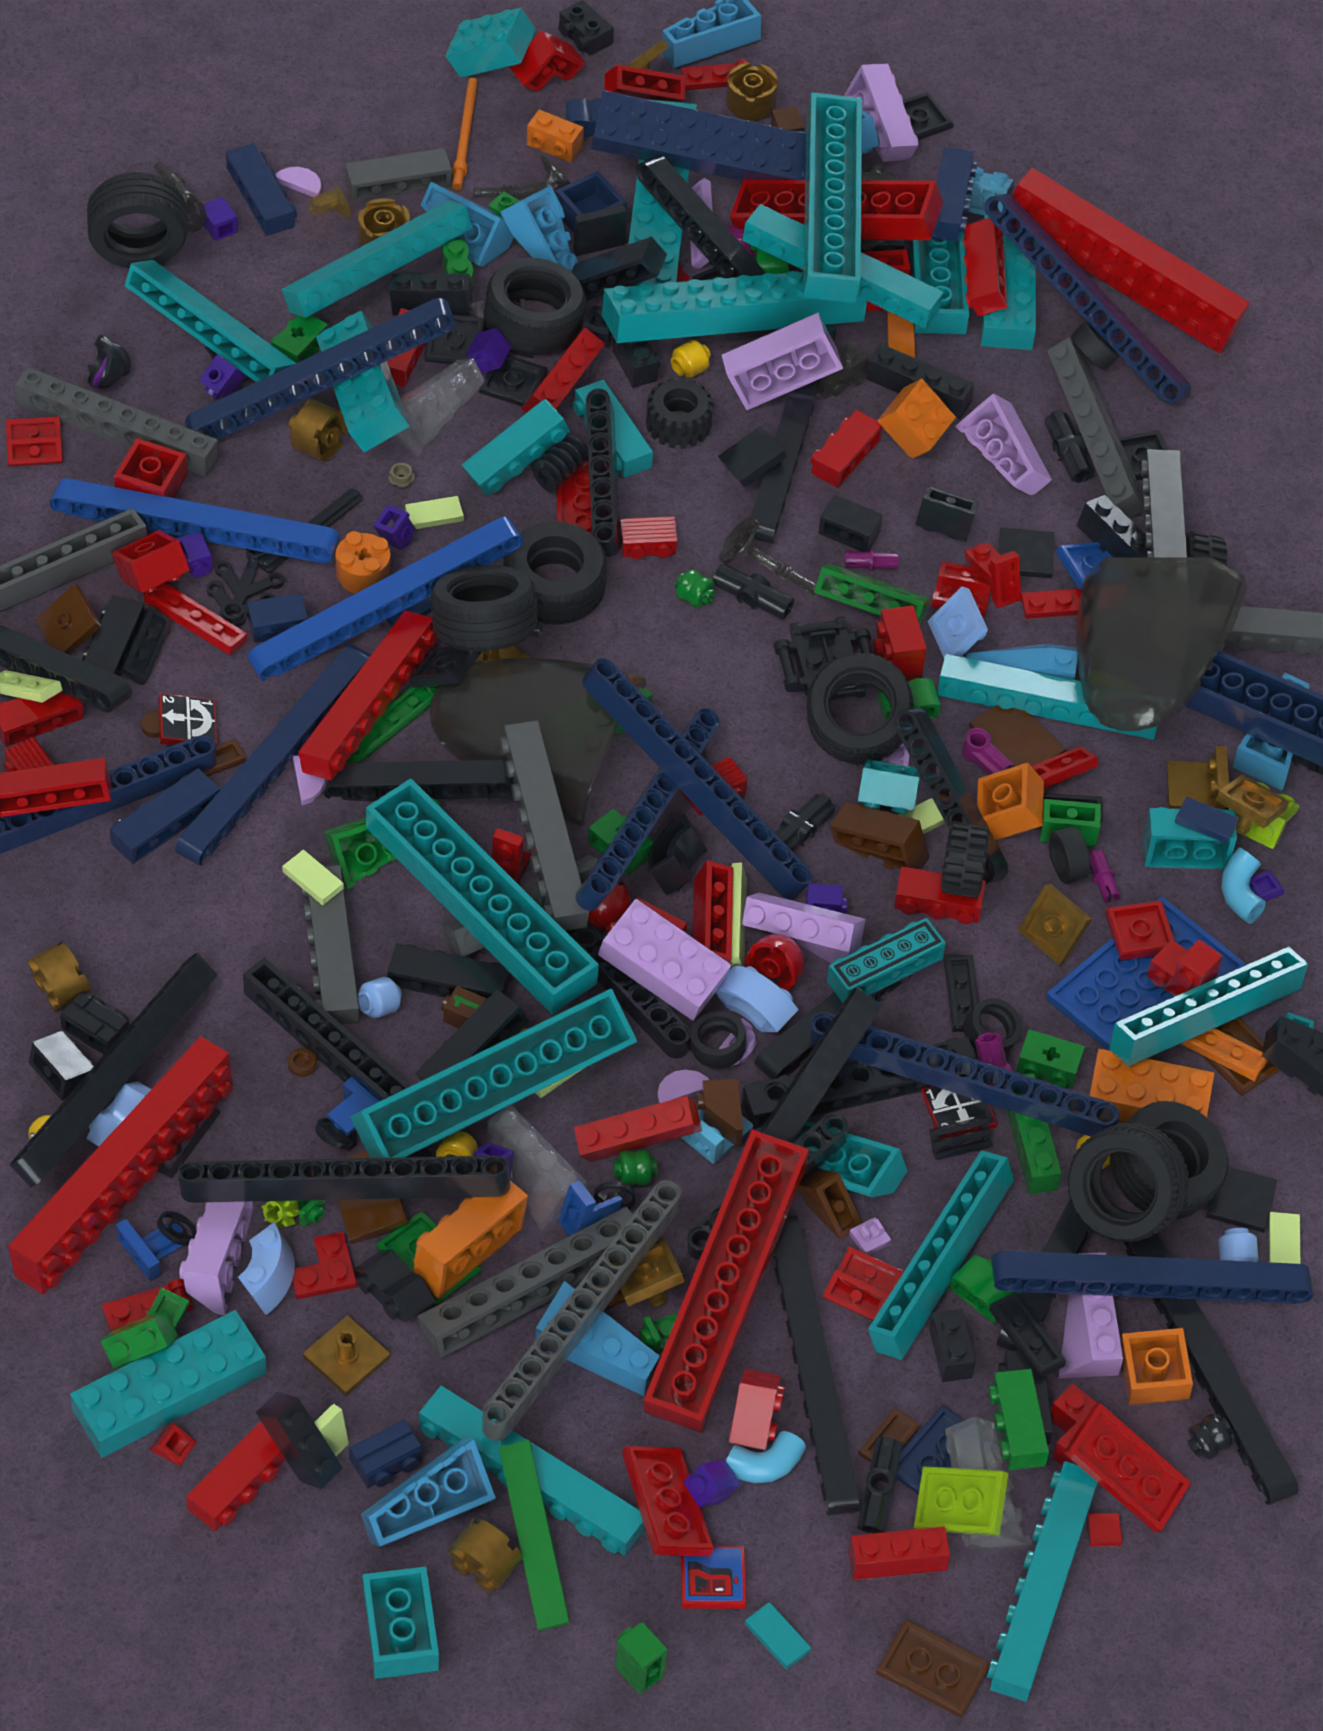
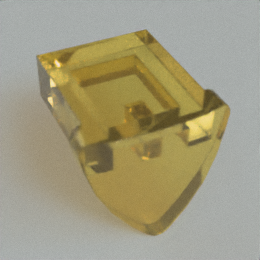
(330, 200)

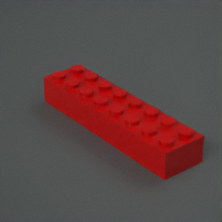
(887, 206)

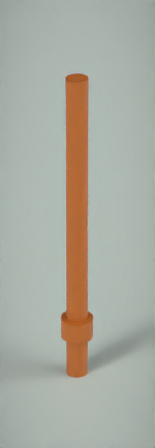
(459, 167)

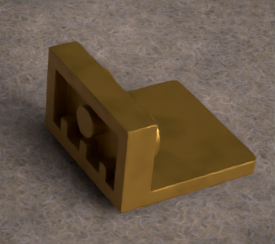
(1198, 779)

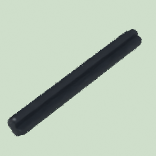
(324, 518)

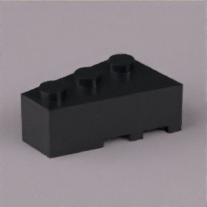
(1296, 1052)

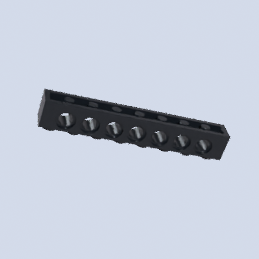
(319, 1031)
(847, 1091)

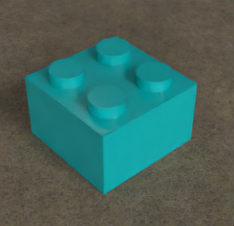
(889, 786)

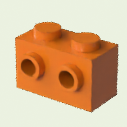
(555, 136)

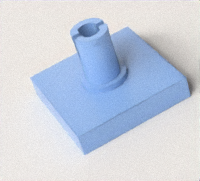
(958, 624)

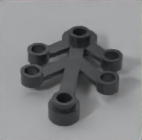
(242, 589)

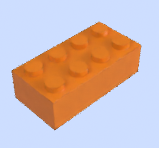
(1147, 1083)
(468, 1238)

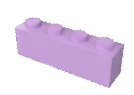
(884, 103)
(1004, 442)
(811, 927)
(215, 1252)
(1091, 1337)

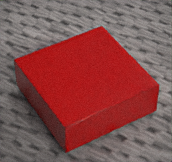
(1104, 1529)

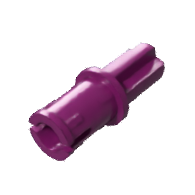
(869, 559)
(1103, 876)

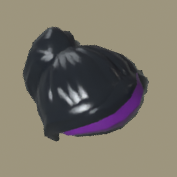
(109, 364)

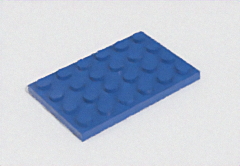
(1111, 989)

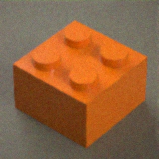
(916, 418)
(1011, 800)
(1156, 1366)

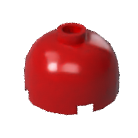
(611, 908)
(775, 957)

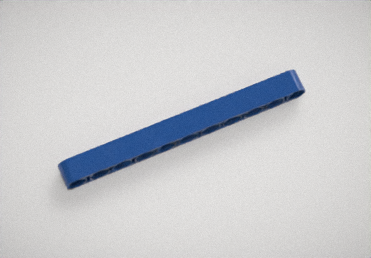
(186, 517)
(382, 599)

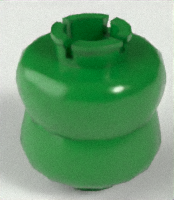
(695, 588)
(635, 1167)

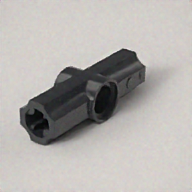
(1069, 446)
(753, 591)
(802, 824)
(882, 1468)

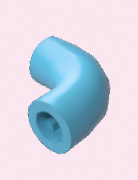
(1237, 889)
(767, 1465)

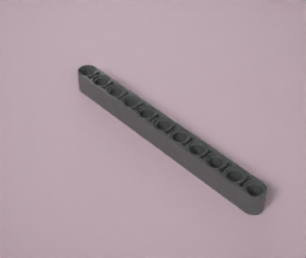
(580, 1320)

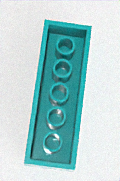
(942, 267)
(1014, 325)
(369, 398)
(168, 1383)

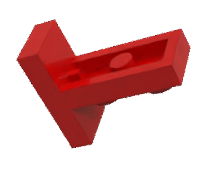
(999, 571)
(509, 853)

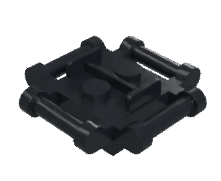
(818, 651)

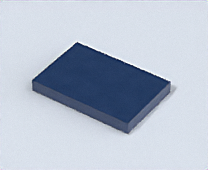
(926, 1449)

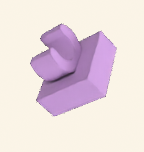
(870, 1236)

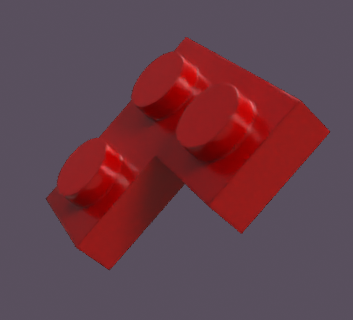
(331, 1274)

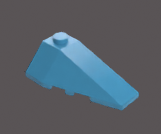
(539, 228)
(489, 233)
(1042, 658)

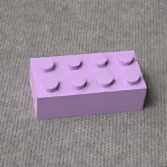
(782, 361)
(664, 959)

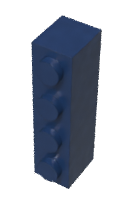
(954, 186)
(260, 189)
(163, 816)

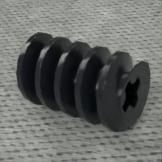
(560, 462)

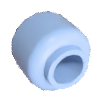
(379, 997)
(1238, 1245)

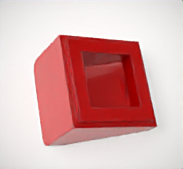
(173, 1444)

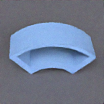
(756, 999)
(108, 1119)
(269, 1269)

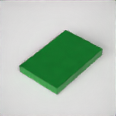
(404, 1241)

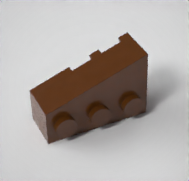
(881, 834)

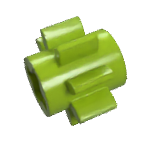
(281, 1212)

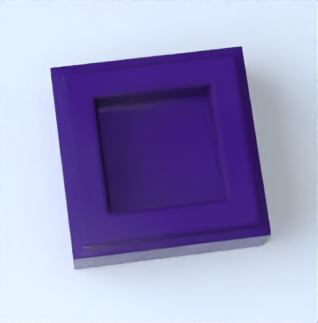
(1266, 886)

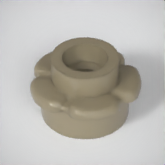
(404, 470)

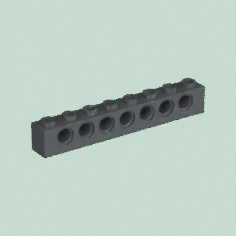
(112, 419)
(518, 1287)

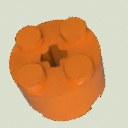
(362, 561)

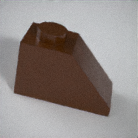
(722, 1108)
(830, 1201)

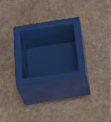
(587, 196)

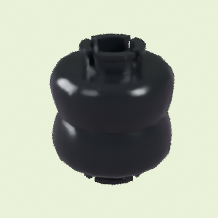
(1210, 1436)

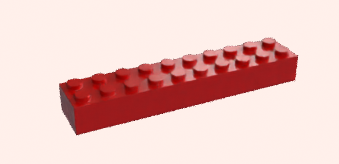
(1132, 263)
(121, 1166)
(726, 1281)

